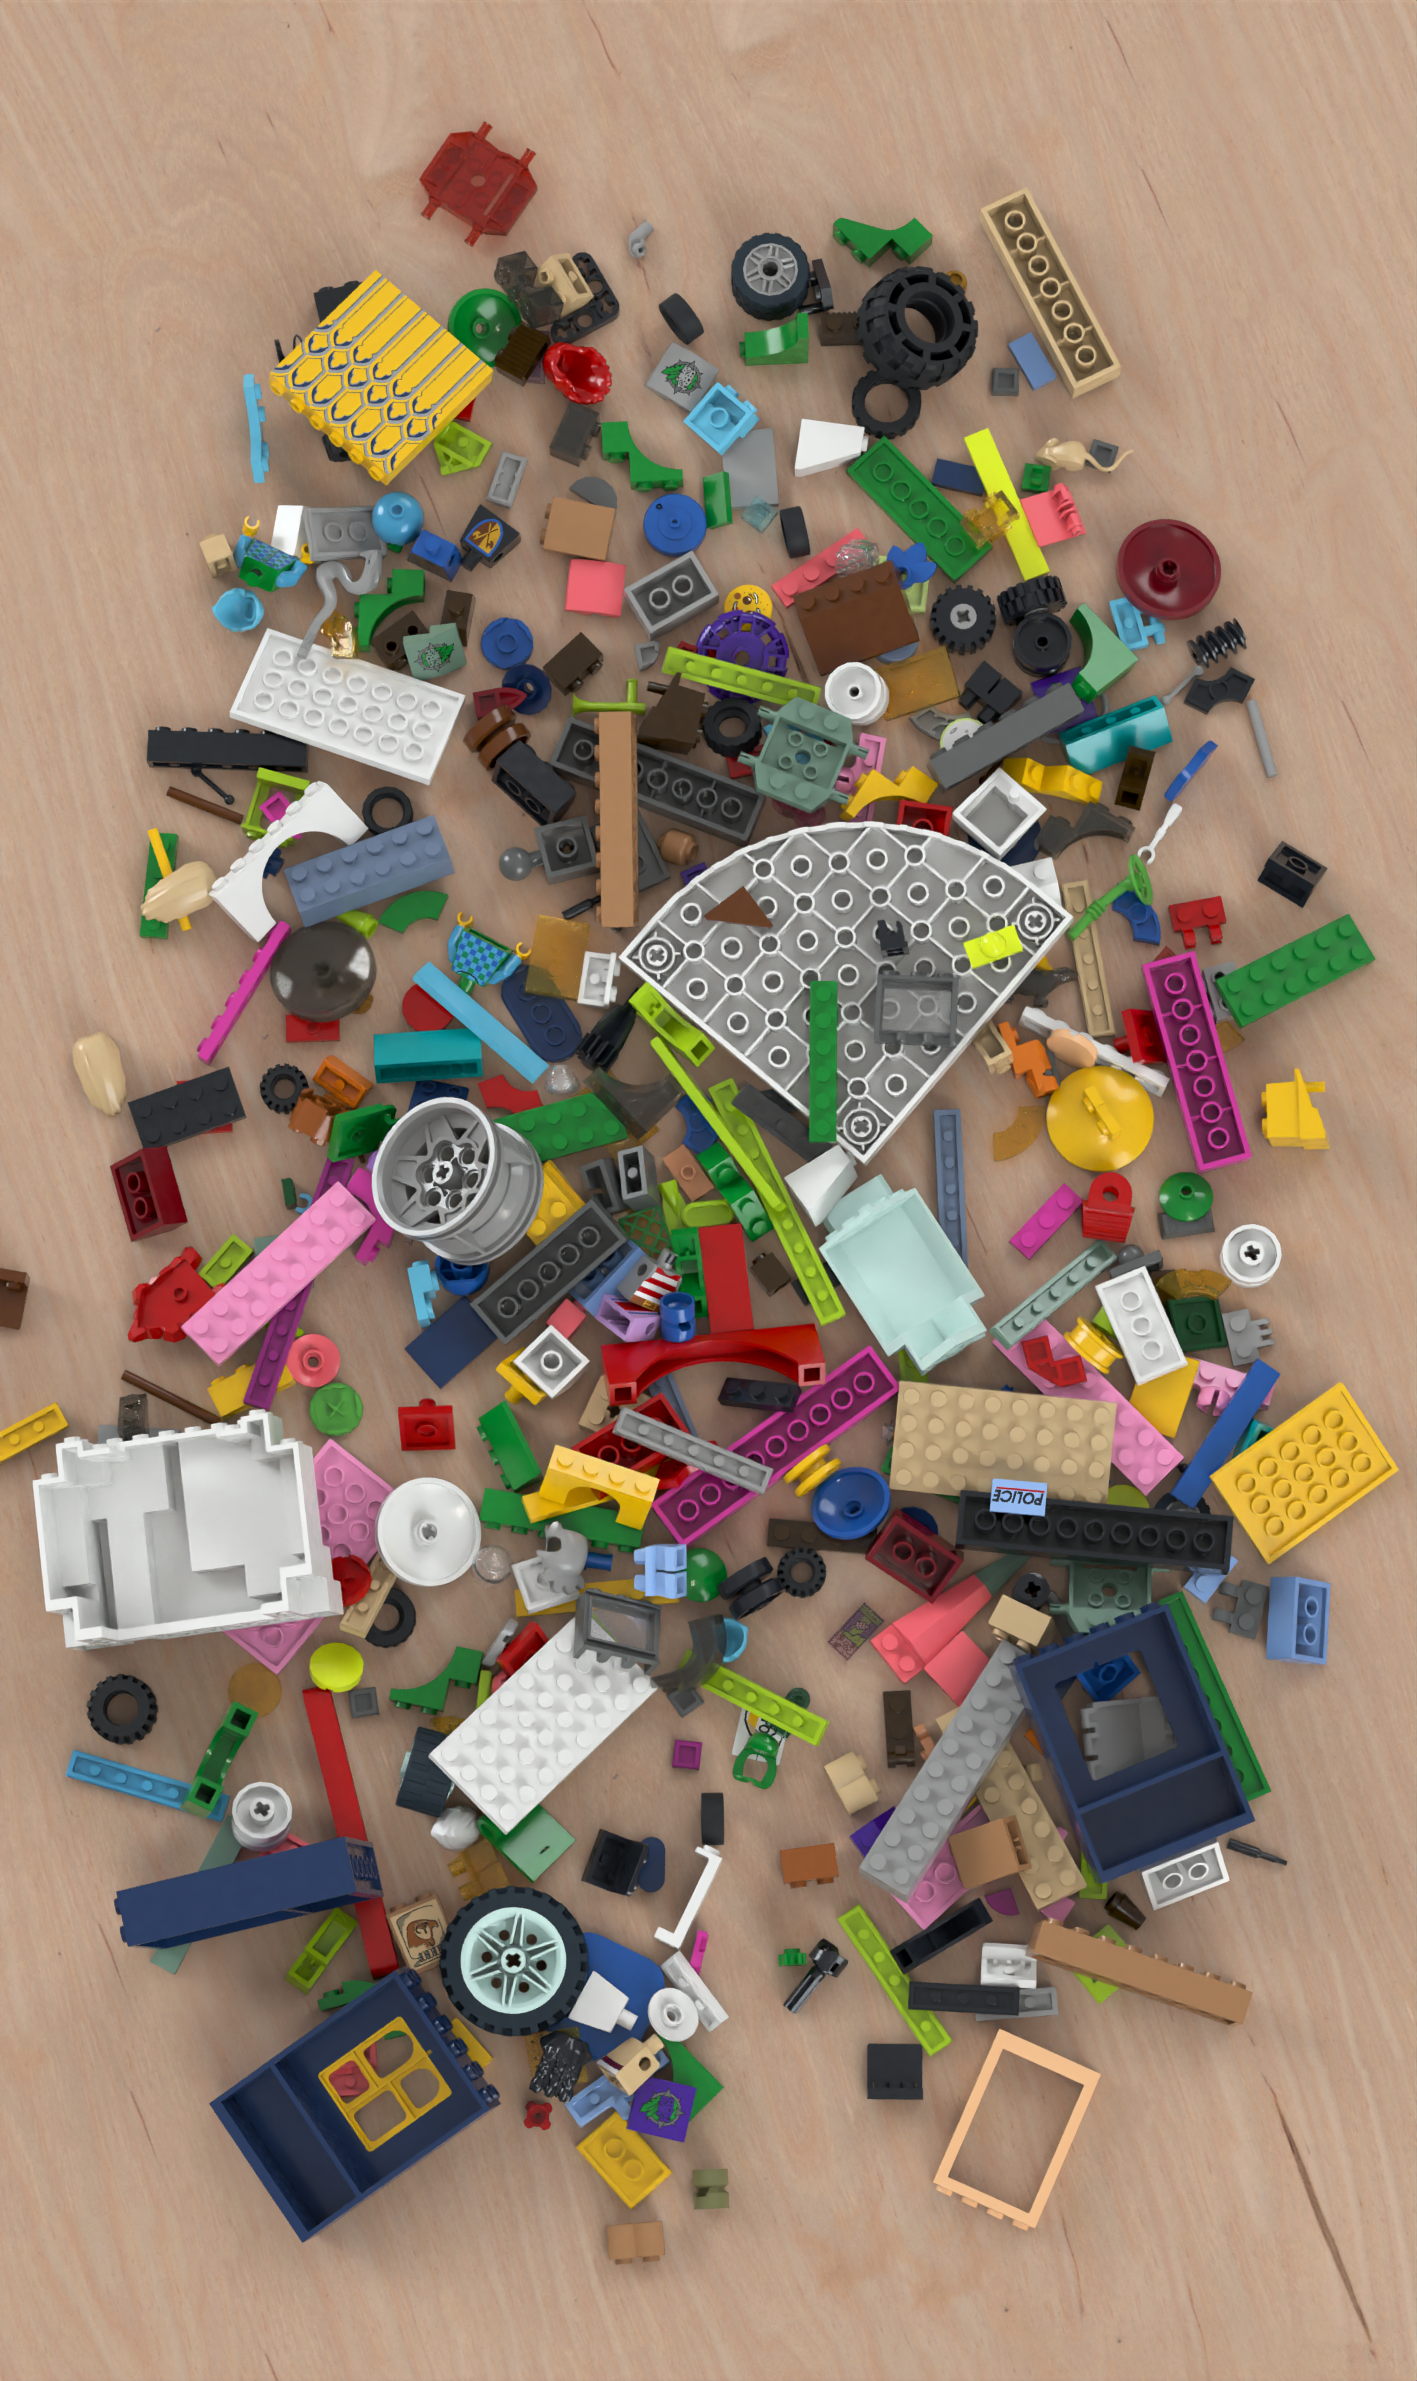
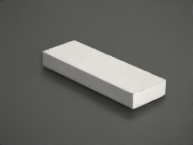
(688, 1981)

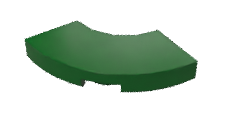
(412, 908)

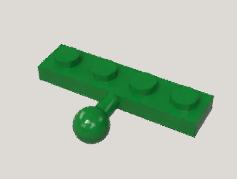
(153, 928)

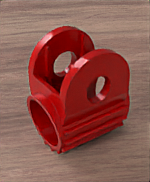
(1106, 1218)

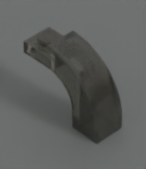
(707, 1654)

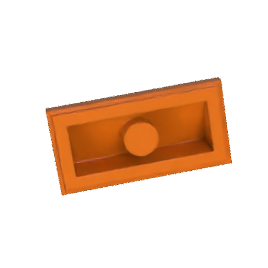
(342, 1081)

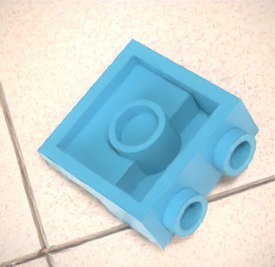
(722, 417)
(423, 1287)

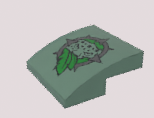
(435, 652)

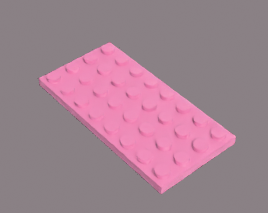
(347, 1511)

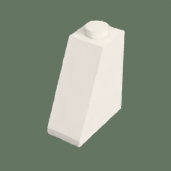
(827, 446)
(822, 1182)

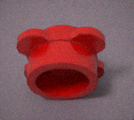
(542, 2122)

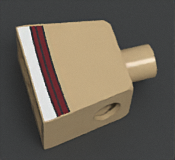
(631, 2063)

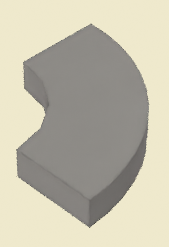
(933, 722)

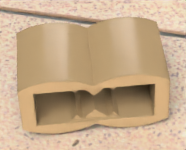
(851, 1782)

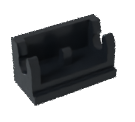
(893, 943)

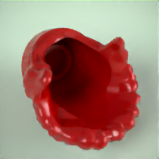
(577, 372)

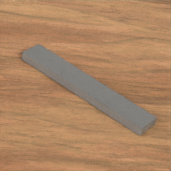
(692, 1451)

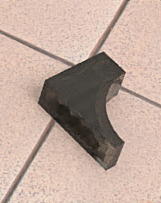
(636, 1105)

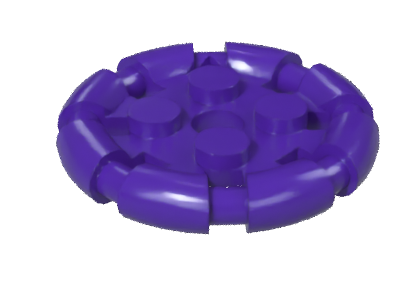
(747, 641)

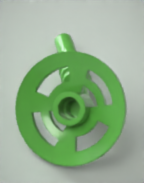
(1135, 882)

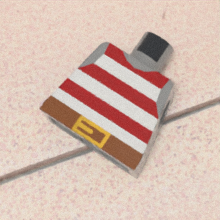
(651, 1280)

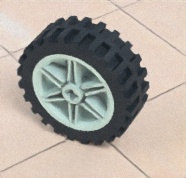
(550, 1991)

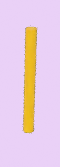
(165, 867)

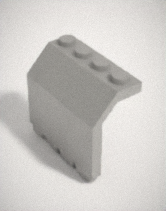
(1124, 1733)

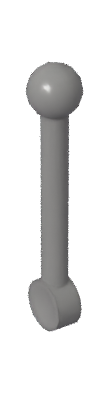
(1197, 672)

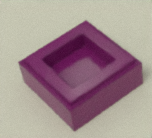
(687, 1754)

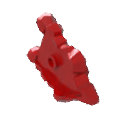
(170, 1299)

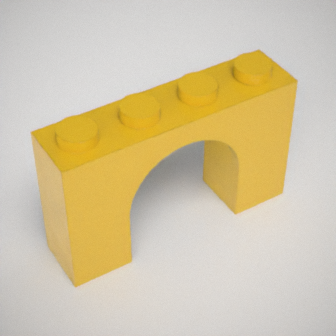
(574, 1469)

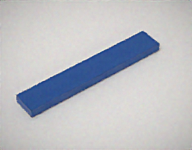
(1225, 1433)

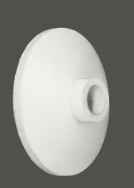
(680, 2009)

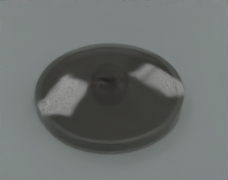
(323, 971)

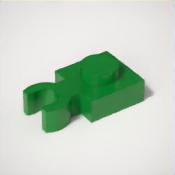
(792, 1957)

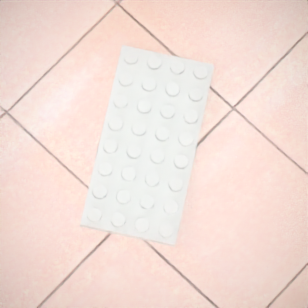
(348, 707)
(539, 1728)

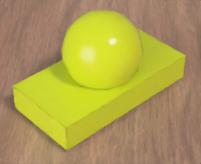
(993, 946)

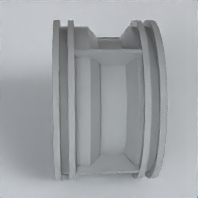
(458, 1167)

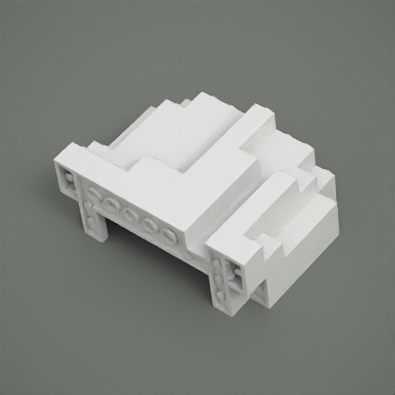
(183, 1534)

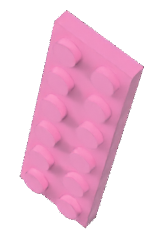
(941, 1882)

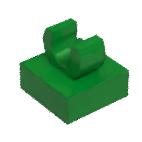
(1036, 478)

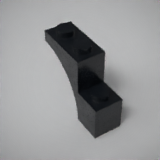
(941, 1936)

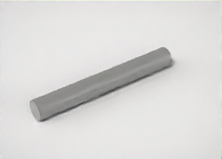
(1261, 738)

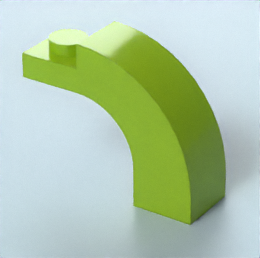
(670, 1026)

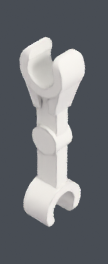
(1172, 815)

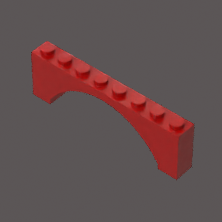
(785, 1349)

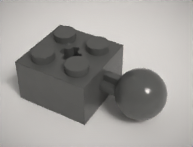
(551, 839)

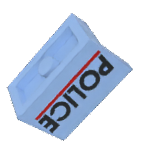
(1018, 1497)

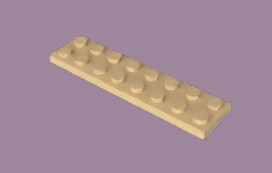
(1009, 1793)

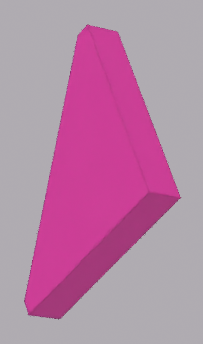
(699, 1950)

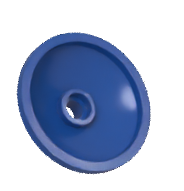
(846, 1493)

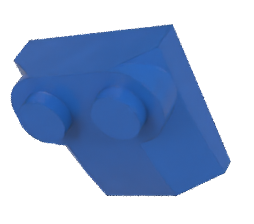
(1108, 1679)

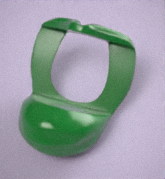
(765, 1746)

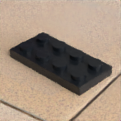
(187, 1109)

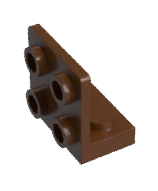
(13, 1297)

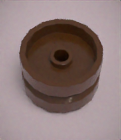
(495, 735)

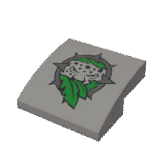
(681, 377)

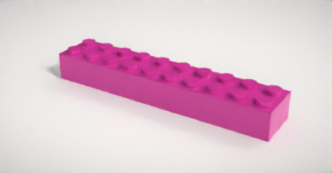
(780, 1443)

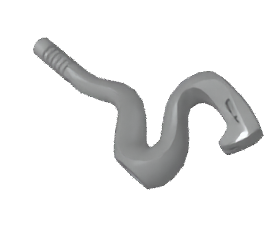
(325, 574)

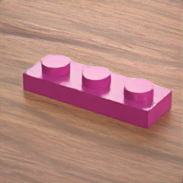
(1046, 1221)

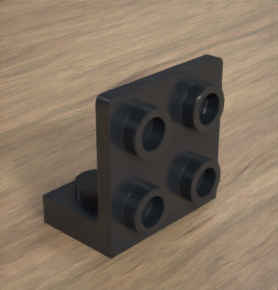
(894, 2071)

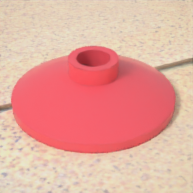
(314, 1347)

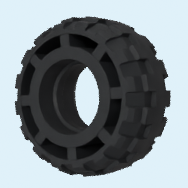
(896, 349)

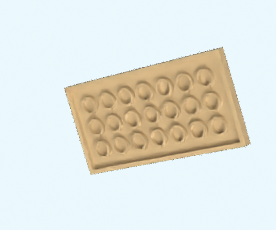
(969, 1436)

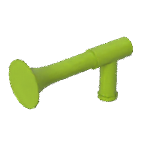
(581, 706)

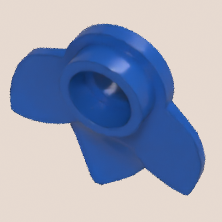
(913, 563)

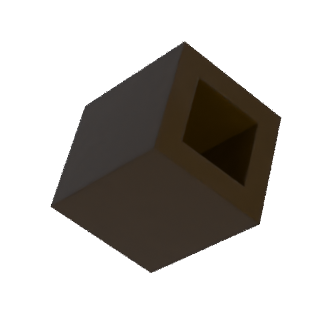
(770, 1273)

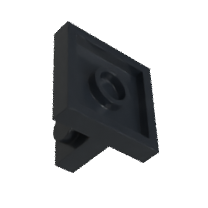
(1292, 874)

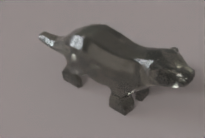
(1042, 983)

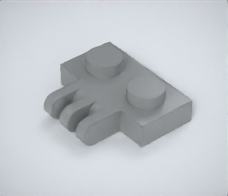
(1245, 1336)

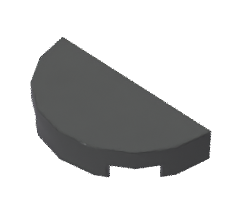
(595, 492)

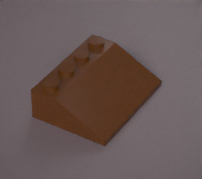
(857, 617)

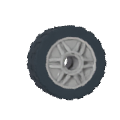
(770, 276)

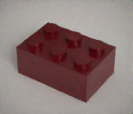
(914, 1555)

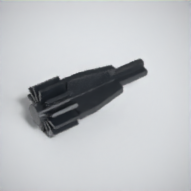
(607, 1037)

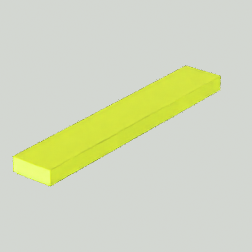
(994, 479)

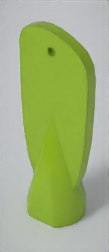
(672, 1204)

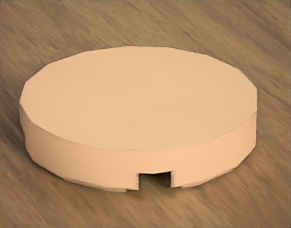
(1072, 1050)

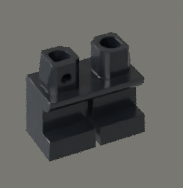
(989, 691)

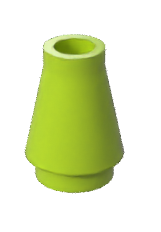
(360, 921)

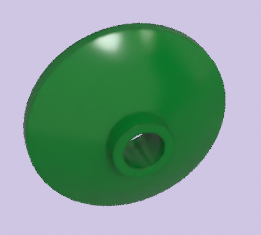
(1185, 1207)

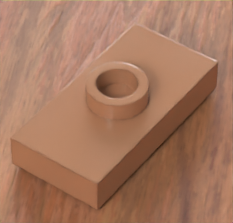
(688, 1173)

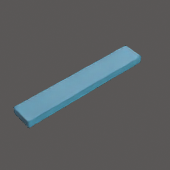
(480, 1022)

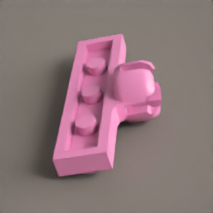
(848, 776)
(1217, 1386)

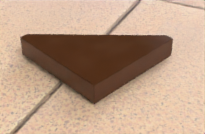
(739, 910)

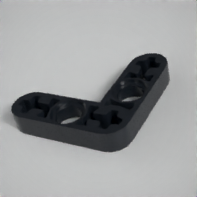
(593, 309)

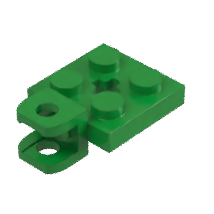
(360, 1131)

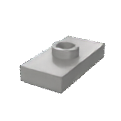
(506, 480)

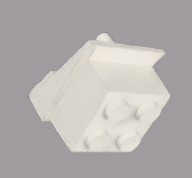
(998, 814)

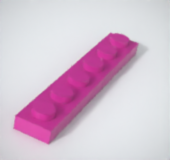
(237, 1002)

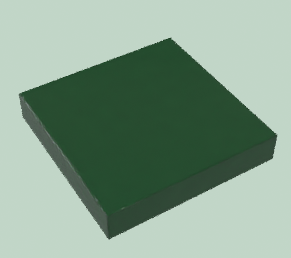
(1196, 1323)

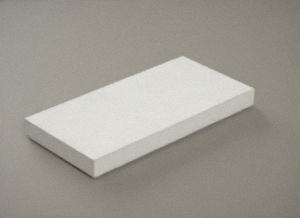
(1141, 1325)

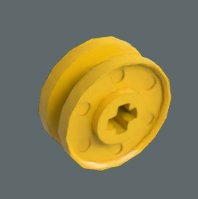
(812, 1471)

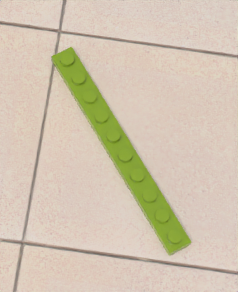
(787, 1222)

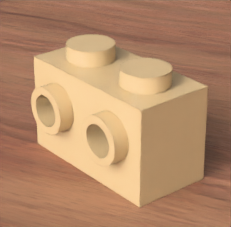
(566, 280)

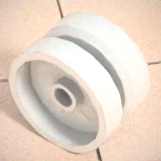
(861, 680)
(1242, 1269)
(261, 1816)

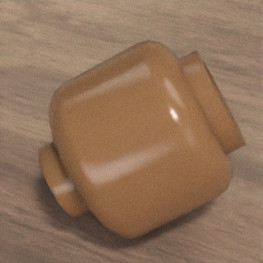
(678, 847)

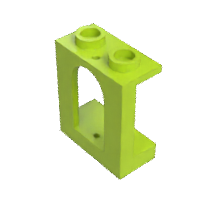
(266, 780)

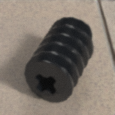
(1217, 643)
(1035, 1583)

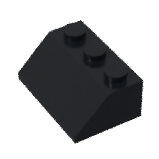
(533, 784)

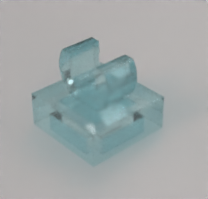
(759, 514)

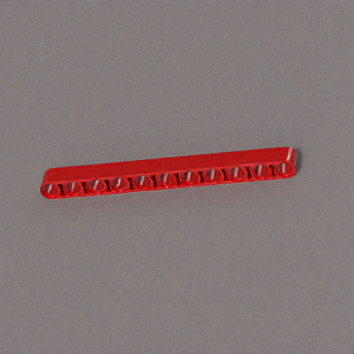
(348, 1821)

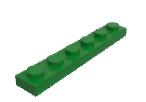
(823, 1062)

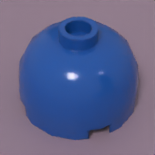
(461, 1279)

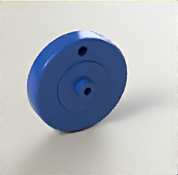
(675, 525)

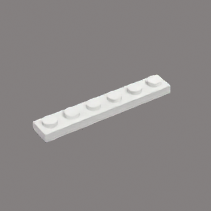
(1151, 1079)

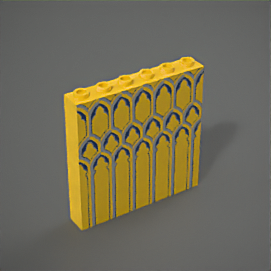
(380, 378)

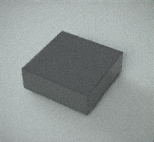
(1005, 382)
(1103, 453)
(685, 1701)
(363, 1702)

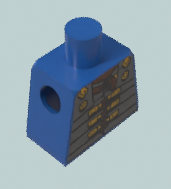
(434, 555)

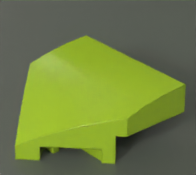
(460, 449)

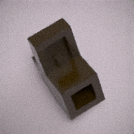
(1134, 778)

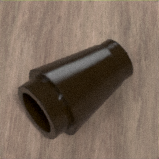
(1124, 1910)

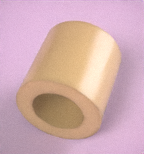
(1034, 1772)

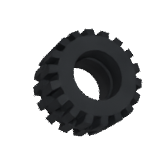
(105, 1693)

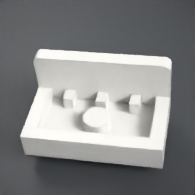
(598, 979)
(1007, 1966)

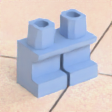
(662, 1570)

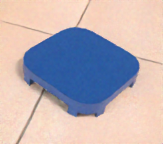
(630, 1974)

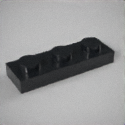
(759, 1395)

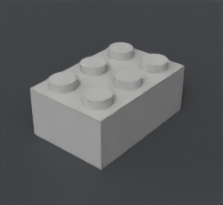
(671, 596)

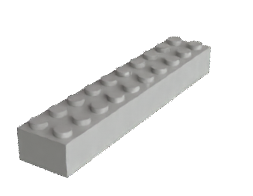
(947, 1779)

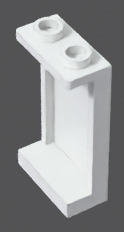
(677, 1939)

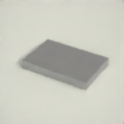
(752, 469)
(340, 533)

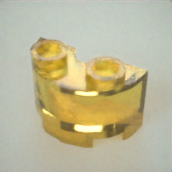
(991, 520)

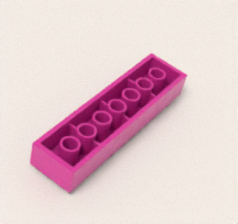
(1195, 1062)

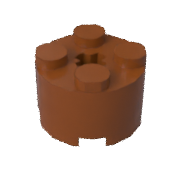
(316, 1115)

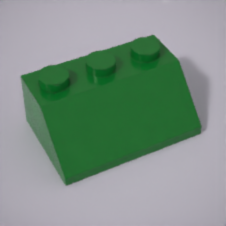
(509, 1448)

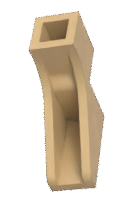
(993, 1049)

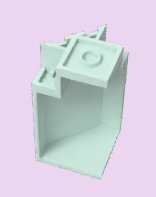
(902, 1273)

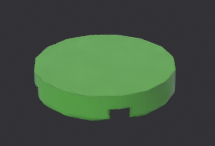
(336, 1409)

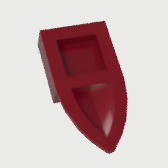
(490, 699)

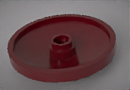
(1168, 569)

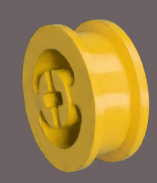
(1093, 1345)

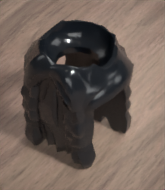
(560, 2065)

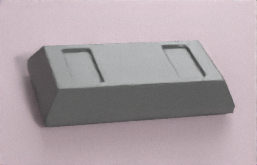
(1173, 1228)

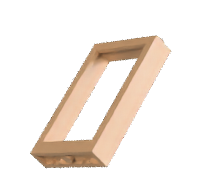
(1044, 2058)

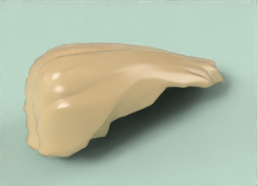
(180, 893)
(100, 1072)

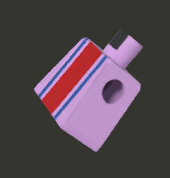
(633, 1323)

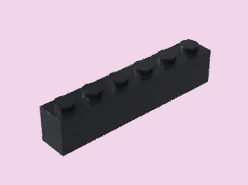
(225, 750)

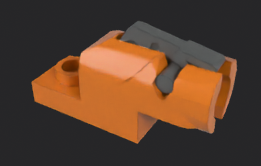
(1031, 1061)

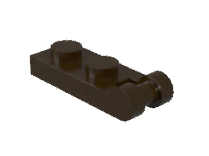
(898, 1727)

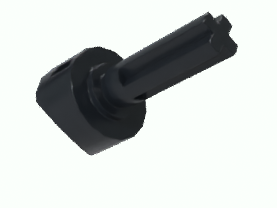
(825, 1963)

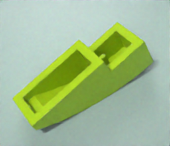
(321, 1951)

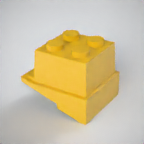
(1291, 1115)
(556, 1206)

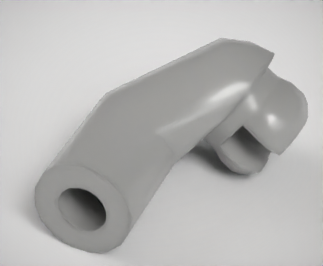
(637, 239)

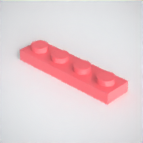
(812, 573)

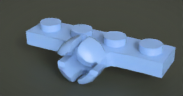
(603, 2095)

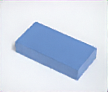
(1032, 361)

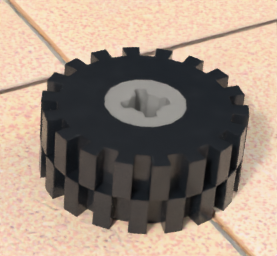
(1030, 598)
(967, 631)

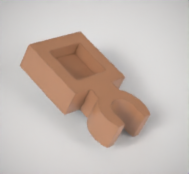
(925, 1740)

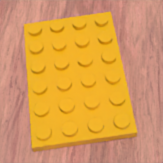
(1304, 1473)

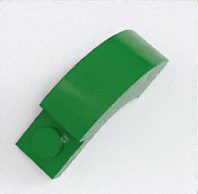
(690, 1267)

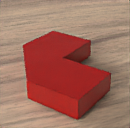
(1061, 1372)

